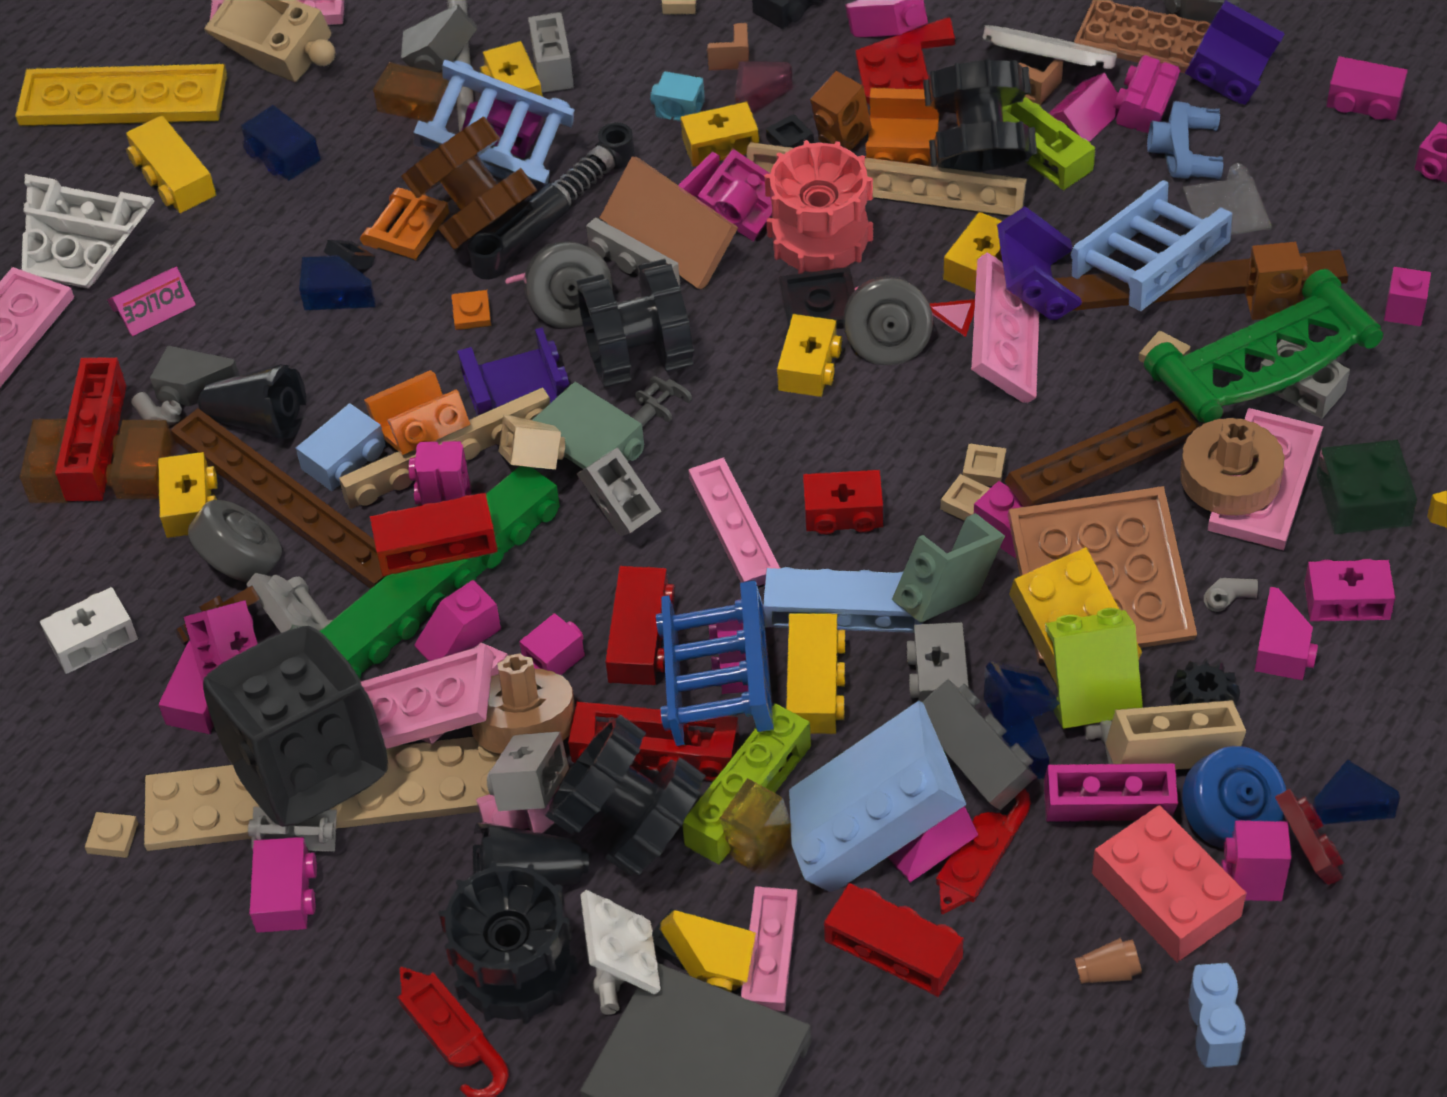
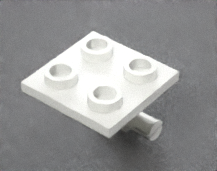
(619, 948)

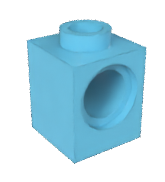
(677, 95)

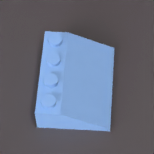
(872, 800)

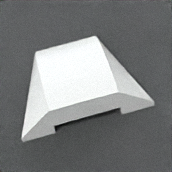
(74, 230)

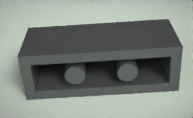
(978, 744)

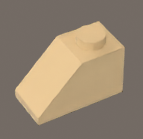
(530, 443)

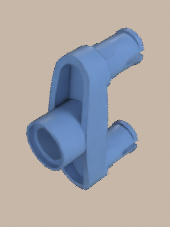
(1173, 141)

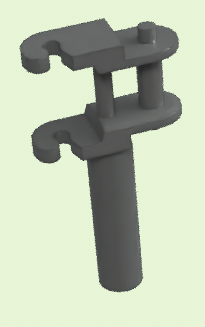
(652, 405)

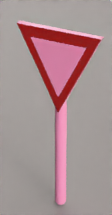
(954, 314)

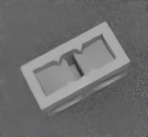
(551, 52)
(1316, 392)

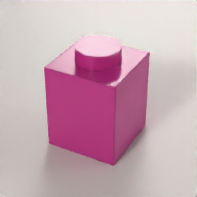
(1407, 296)
(554, 645)

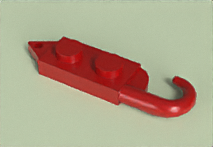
(975, 861)
(450, 1029)

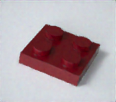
(1305, 825)

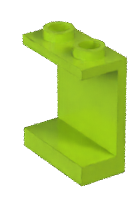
(1095, 666)

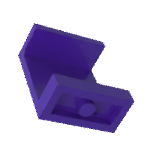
(1234, 53)
(1027, 252)
(514, 376)

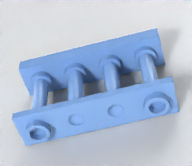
(499, 159)
(1162, 268)

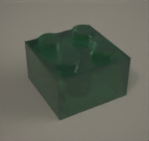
(1366, 487)

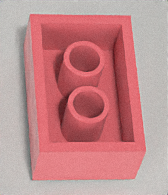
(1168, 883)

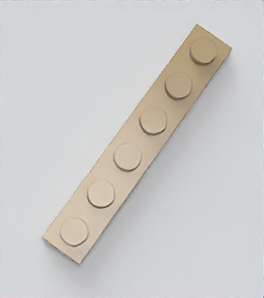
(392, 472)

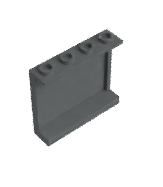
(697, 1045)

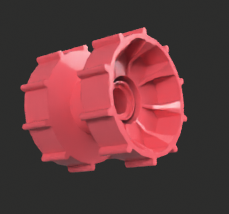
(819, 207)

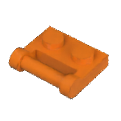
(412, 229)

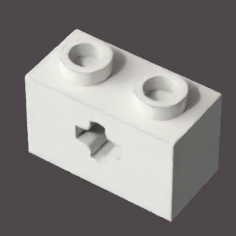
(88, 630)

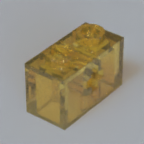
(756, 825)

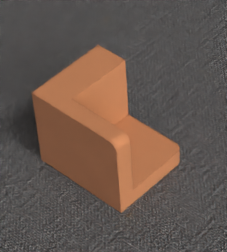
(727, 55)
(1044, 82)

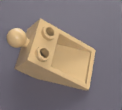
(274, 34)

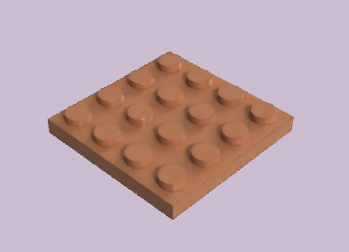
(1132, 548)

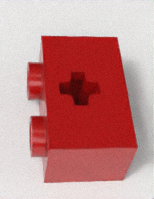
(843, 501)

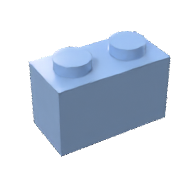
(341, 446)

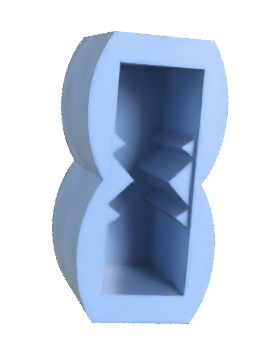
(1216, 1015)

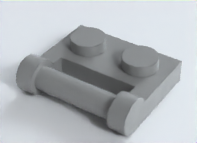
(288, 602)

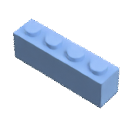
(857, 597)

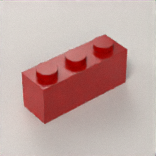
(433, 534)
(634, 640)
(894, 939)

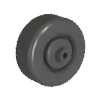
(552, 284)
(888, 321)
(234, 540)

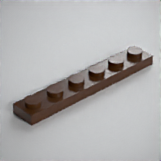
(1101, 455)

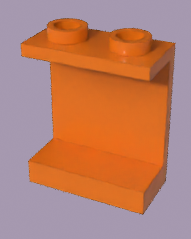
(901, 126)
(417, 412)

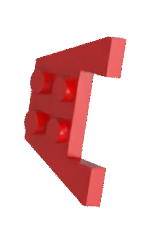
(900, 59)

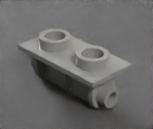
(317, 832)

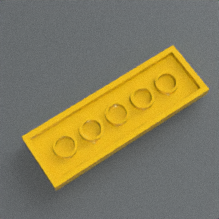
(121, 94)

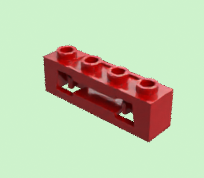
(91, 429)
(709, 750)

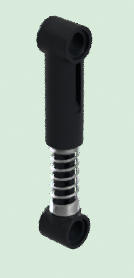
(494, 249)

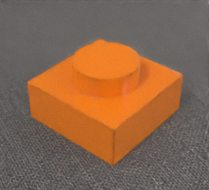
(471, 309)

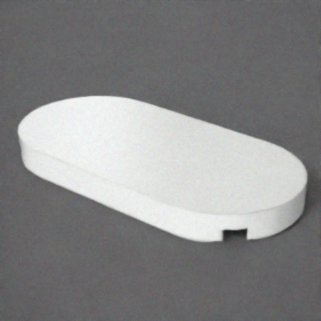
(1049, 46)

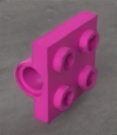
(739, 194)

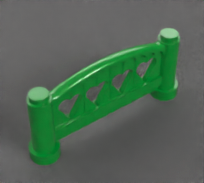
(1324, 306)

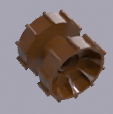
(468, 182)

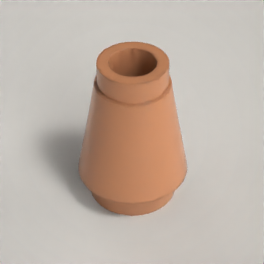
(1109, 963)

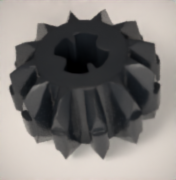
(1204, 684)

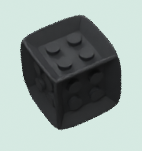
(296, 725)

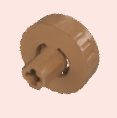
(1229, 449)
(519, 692)

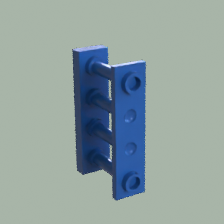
(751, 672)

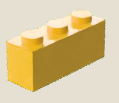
(169, 165)
(815, 670)

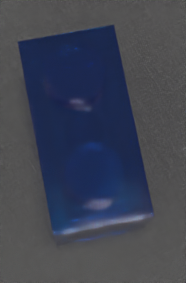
(280, 143)

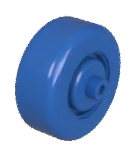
(1229, 788)

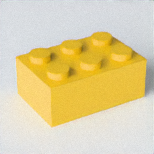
(1060, 589)

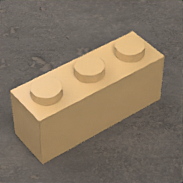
(1173, 733)

